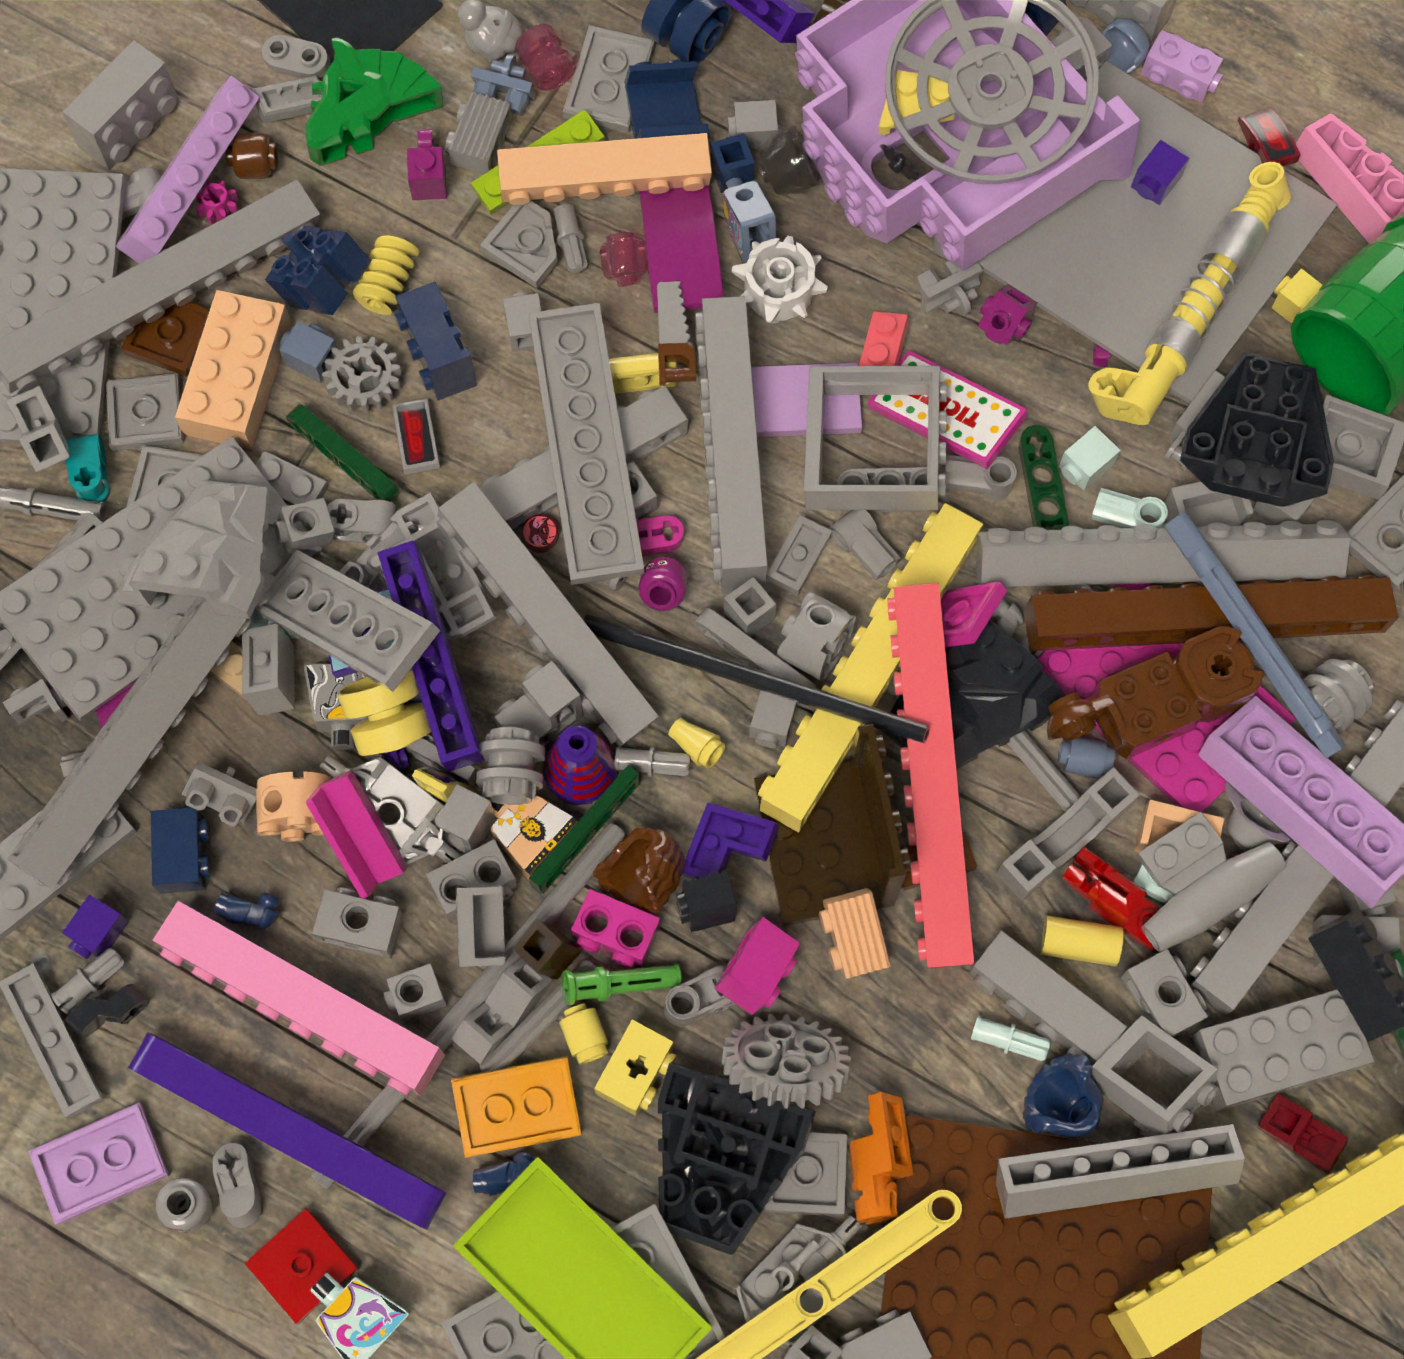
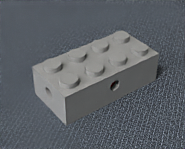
(1282, 1049)

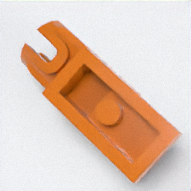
(880, 1160)

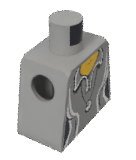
(326, 706)

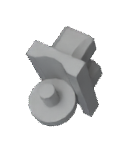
(951, 292)
(220, 793)

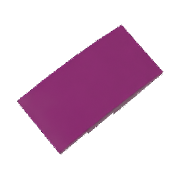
(682, 244)

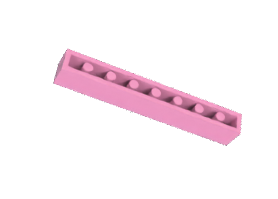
(300, 999)

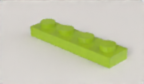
(575, 130)

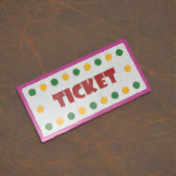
(976, 418)

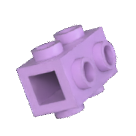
(1182, 67)

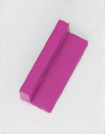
(355, 833)

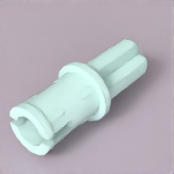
(1010, 1039)

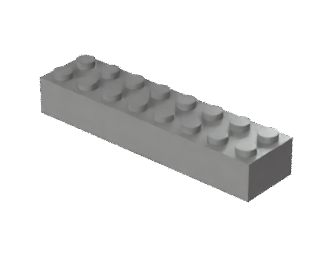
(730, 443)

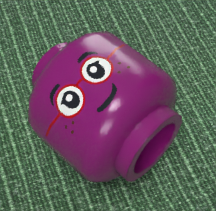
(663, 584)

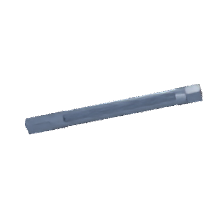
(1254, 634)

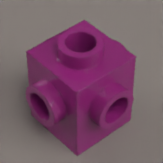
(1006, 315)

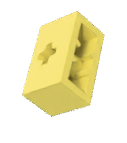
(635, 1046)

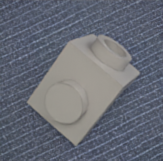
(34, 699)

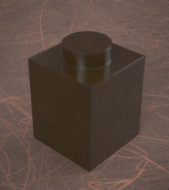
(546, 949)

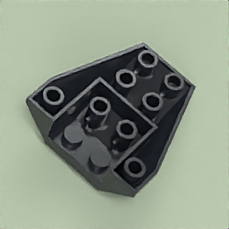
(1262, 434)

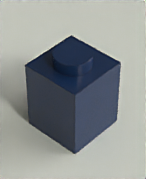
(731, 159)

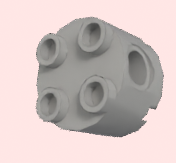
(816, 636)

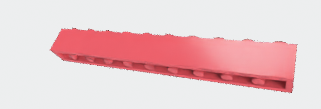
(933, 778)

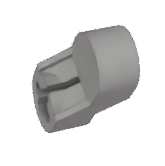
(242, 1203)

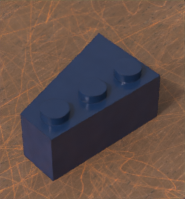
(435, 341)

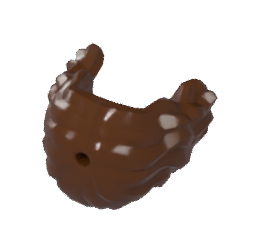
(642, 869)

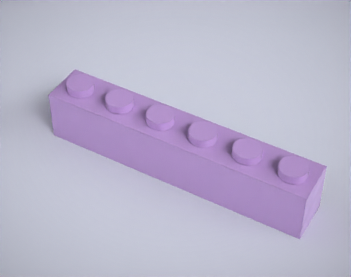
(188, 171)

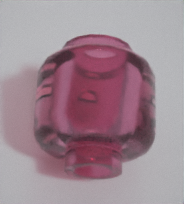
(623, 258)

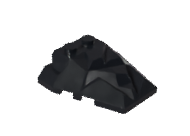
(992, 693)
(722, 1155)

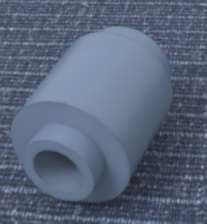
(1086, 757)

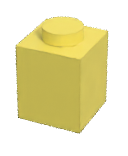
(1295, 294)

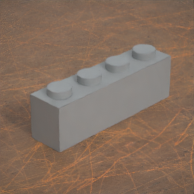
(1045, 999)

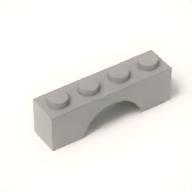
(1066, 837)

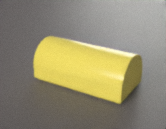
(637, 373)
(1081, 940)

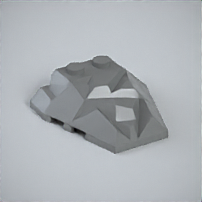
(206, 551)
(456, 586)

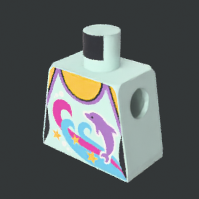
(356, 1316)

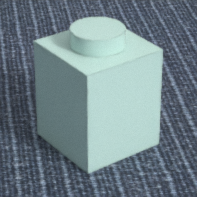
(1088, 458)

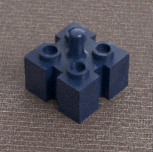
(317, 269)

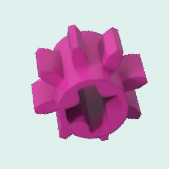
(216, 202)

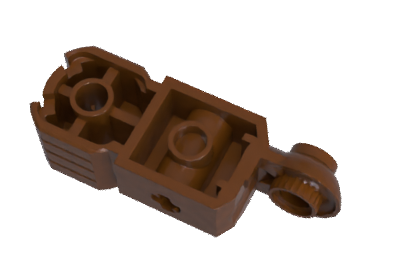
(1162, 695)

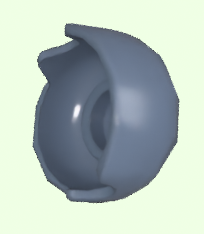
(1128, 42)

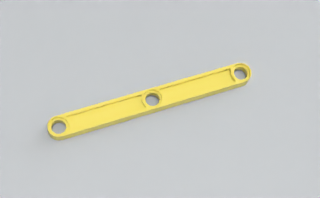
(837, 1281)

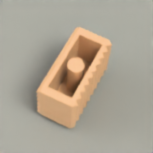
(855, 933)

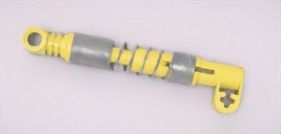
(1180, 337)

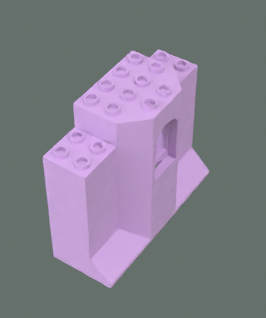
(846, 69)

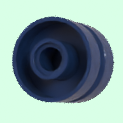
(687, 26)

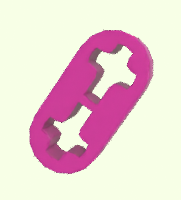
(657, 544)

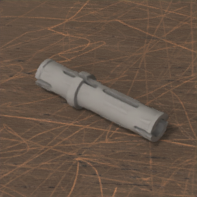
(34, 502)

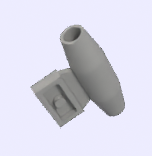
(1204, 883)

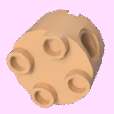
(283, 806)

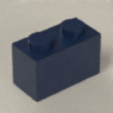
(179, 850)

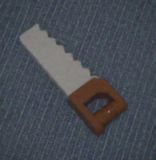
(673, 335)

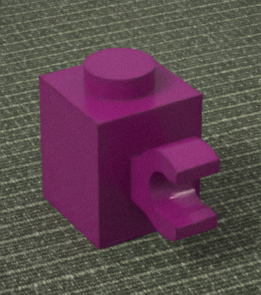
(426, 169)

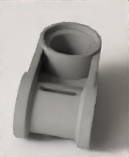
(362, 519)
(702, 995)

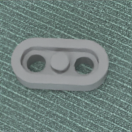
(293, 56)

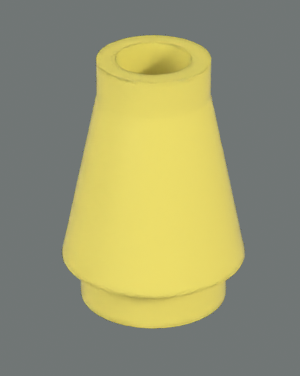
(698, 743)

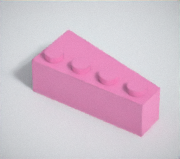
(1352, 175)

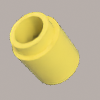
(584, 1034)

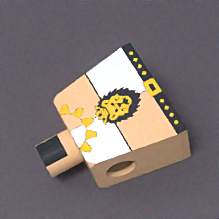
(530, 831)

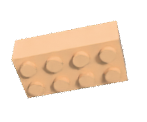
(233, 369)

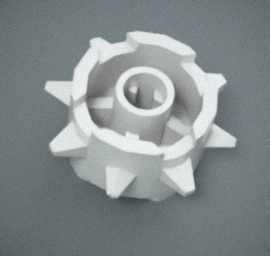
(779, 279)

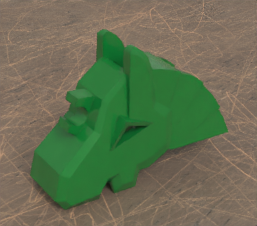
(363, 97)

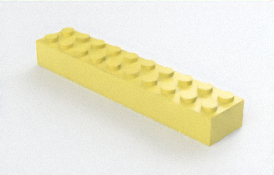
(1265, 1254)

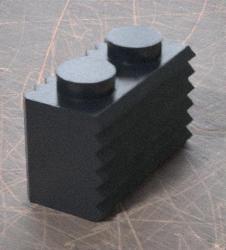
(706, 902)

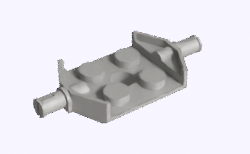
(416, 829)
(761, 1292)

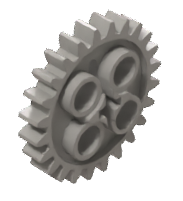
(807, 1061)

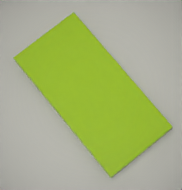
(576, 1275)

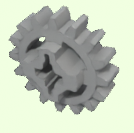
(365, 379)

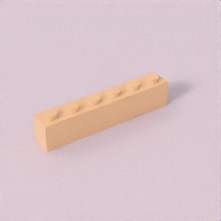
(604, 168)

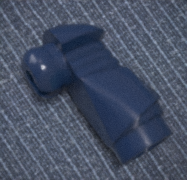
(243, 911)
(499, 1177)

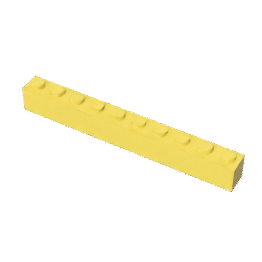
(864, 675)

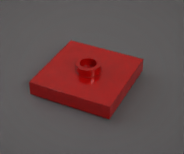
(296, 1262)

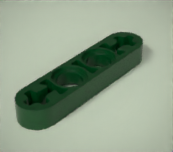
(342, 454)
(1037, 492)

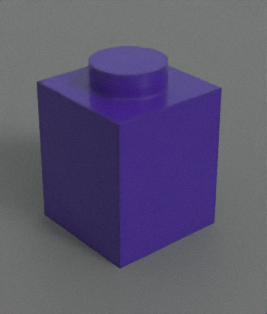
(1159, 172)
(94, 928)

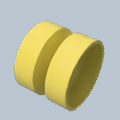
(389, 721)

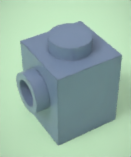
(306, 349)

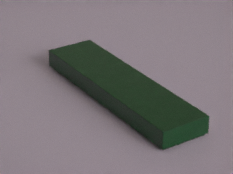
(584, 830)

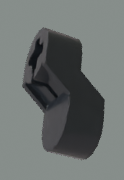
(119, 1008)

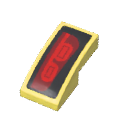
(437, 782)

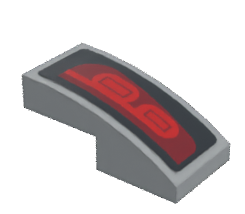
(416, 436)

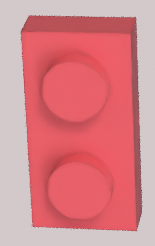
(884, 339)

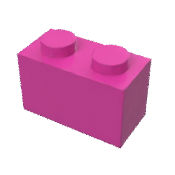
(758, 966)

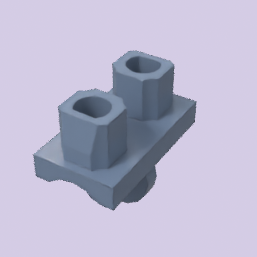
(517, 90)

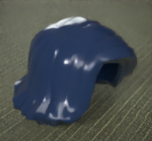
(1063, 1098)

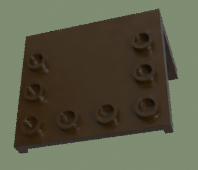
(845, 840)

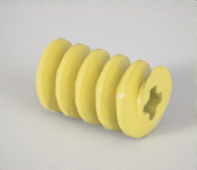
(384, 273)

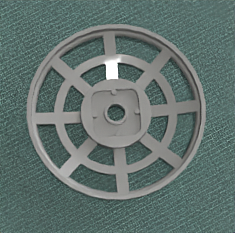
(996, 64)

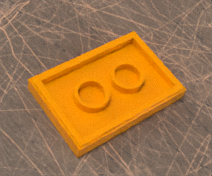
(516, 1106)

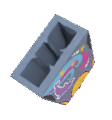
(745, 208)

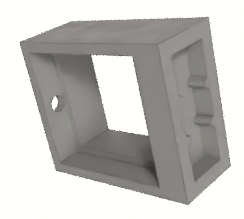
(1373, 425)
(1127, 1050)

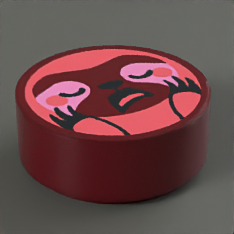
(539, 533)

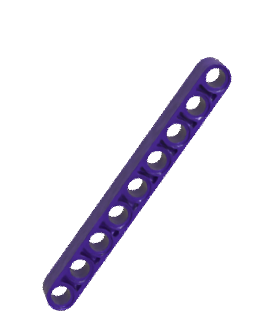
(288, 1131)

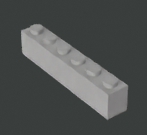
(531, 487)
(1119, 1171)

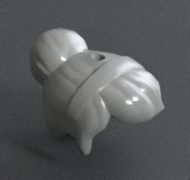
(483, 35)

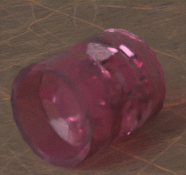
(542, 54)

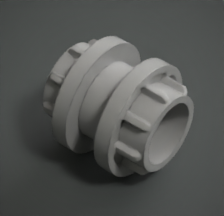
(1341, 691)
(510, 771)

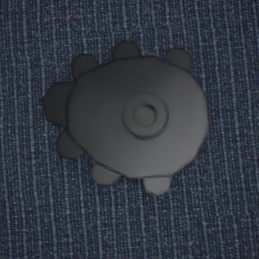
(900, 163)

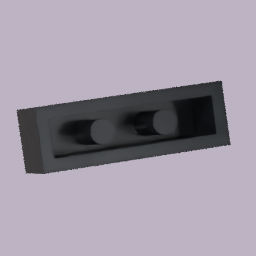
(1362, 973)

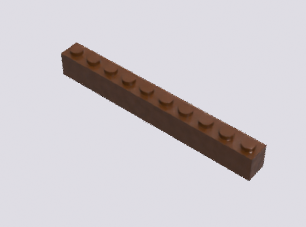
(1180, 613)

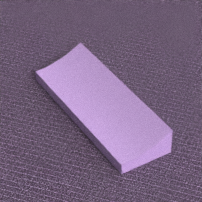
(1309, 799)

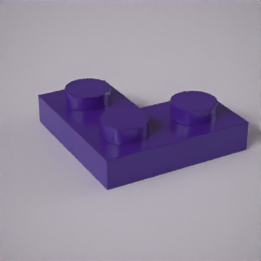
(725, 832)

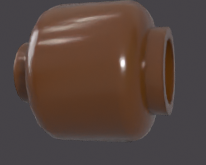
(252, 156)

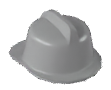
(1249, 825)

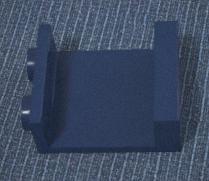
(663, 99)

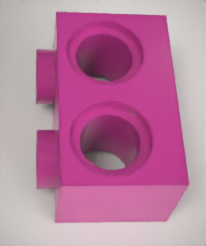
(620, 920)

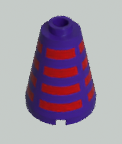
(579, 766)

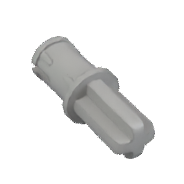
(570, 238)
(652, 761)
(87, 979)

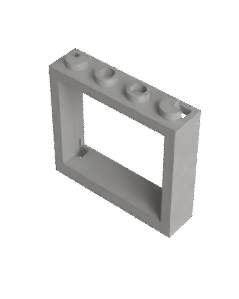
(874, 381)

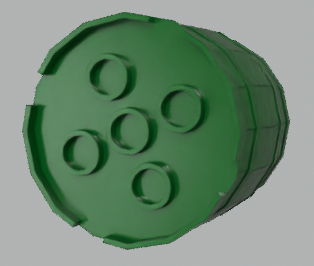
(1357, 326)

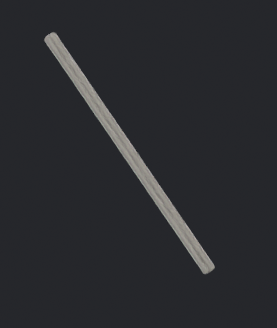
(479, 991)

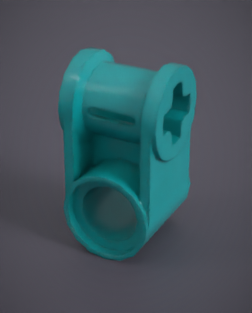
(87, 467)

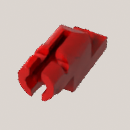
(1111, 895)

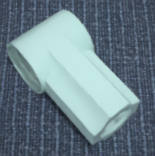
(1126, 511)

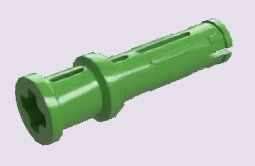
(603, 984)

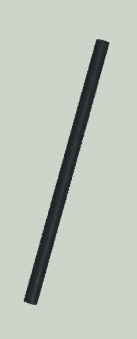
(758, 679)

